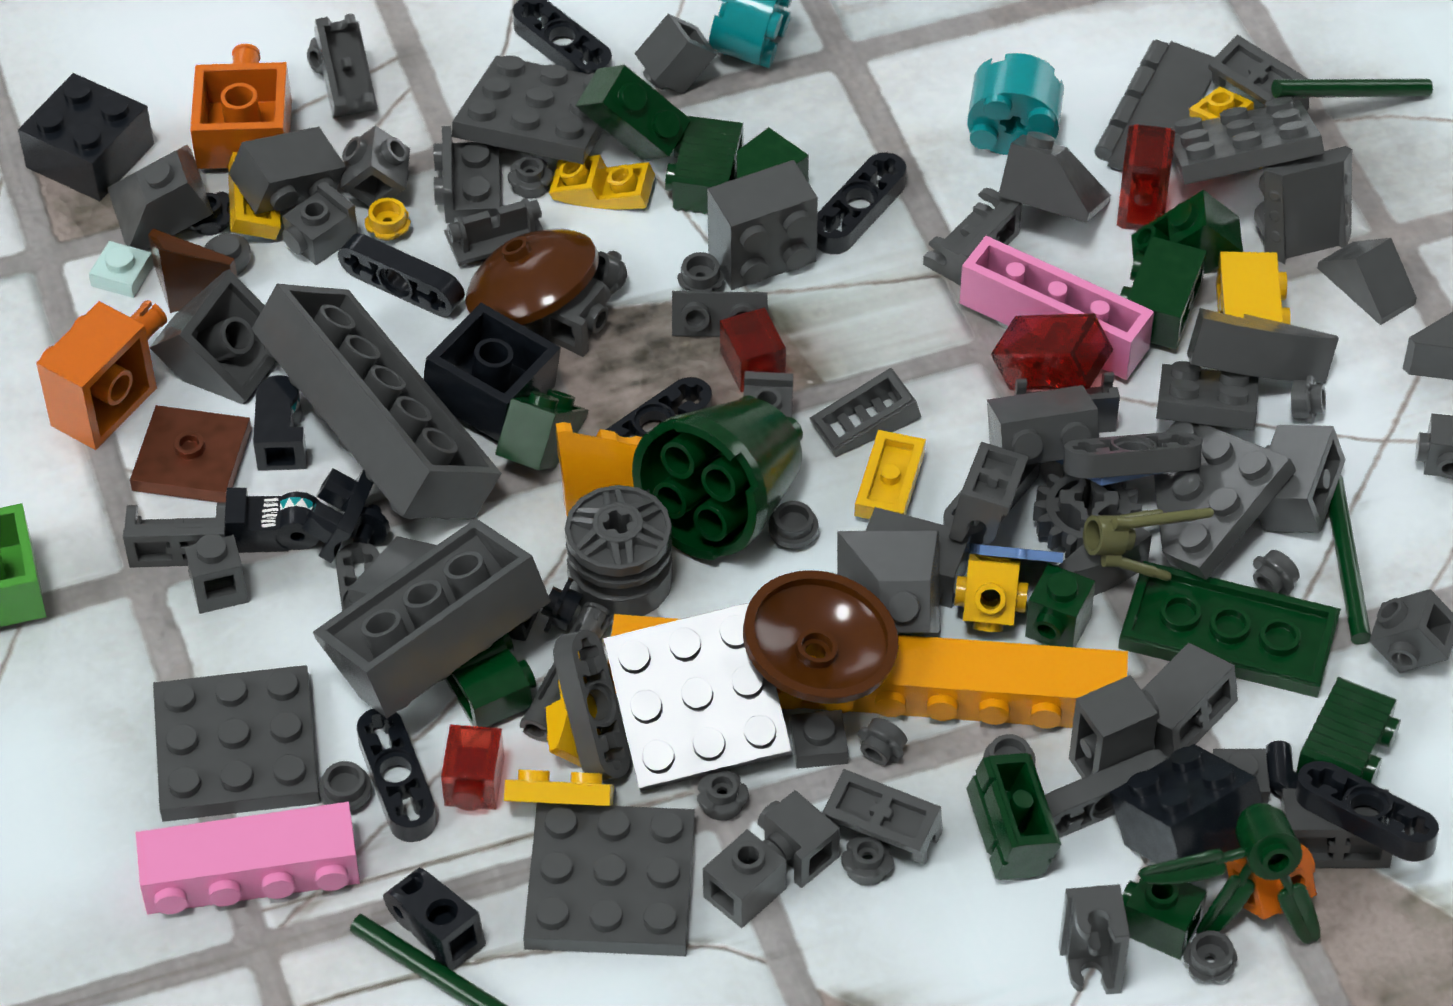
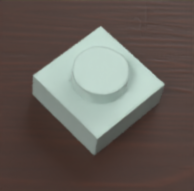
(121, 269)

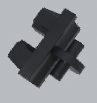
(352, 518)

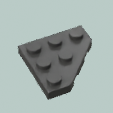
(1232, 480)

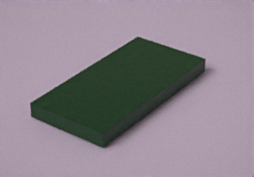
(1260, 632)

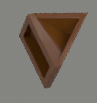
(185, 267)

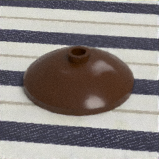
(534, 274)
(821, 618)

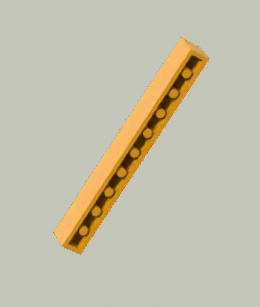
(969, 679)

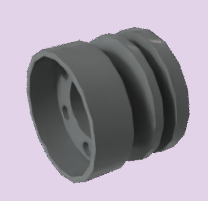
(620, 550)

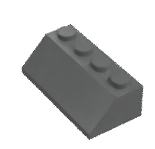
(433, 616)

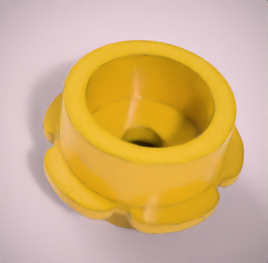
(387, 219)

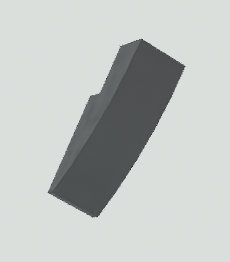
(1260, 347)

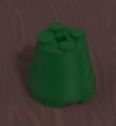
(719, 472)

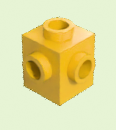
(996, 574)

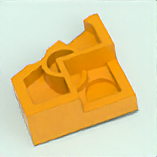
(593, 461)

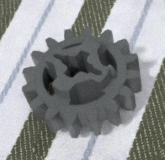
(1064, 506)

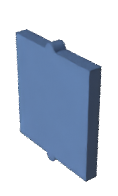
(1018, 553)

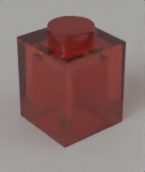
(751, 344)
(472, 767)

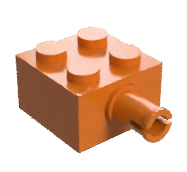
(237, 105)
(100, 371)

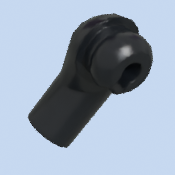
(1280, 766)

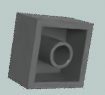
(762, 224)

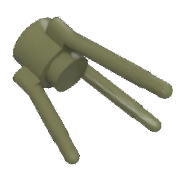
(1114, 534)

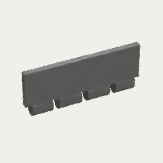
(1157, 96)

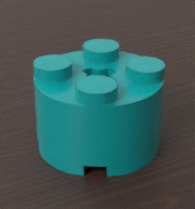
(748, 29)
(1013, 100)

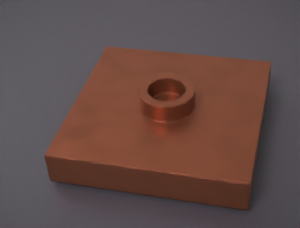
(190, 454)

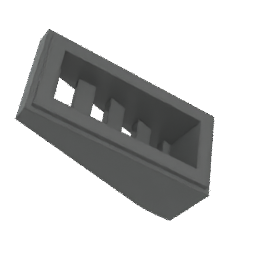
(872, 393)

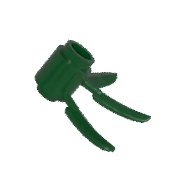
(1270, 854)

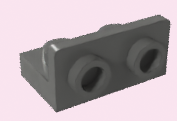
(468, 177)

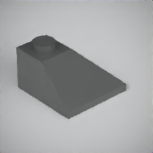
(1051, 179)
(160, 197)
(213, 340)
(898, 570)

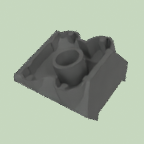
(1306, 204)

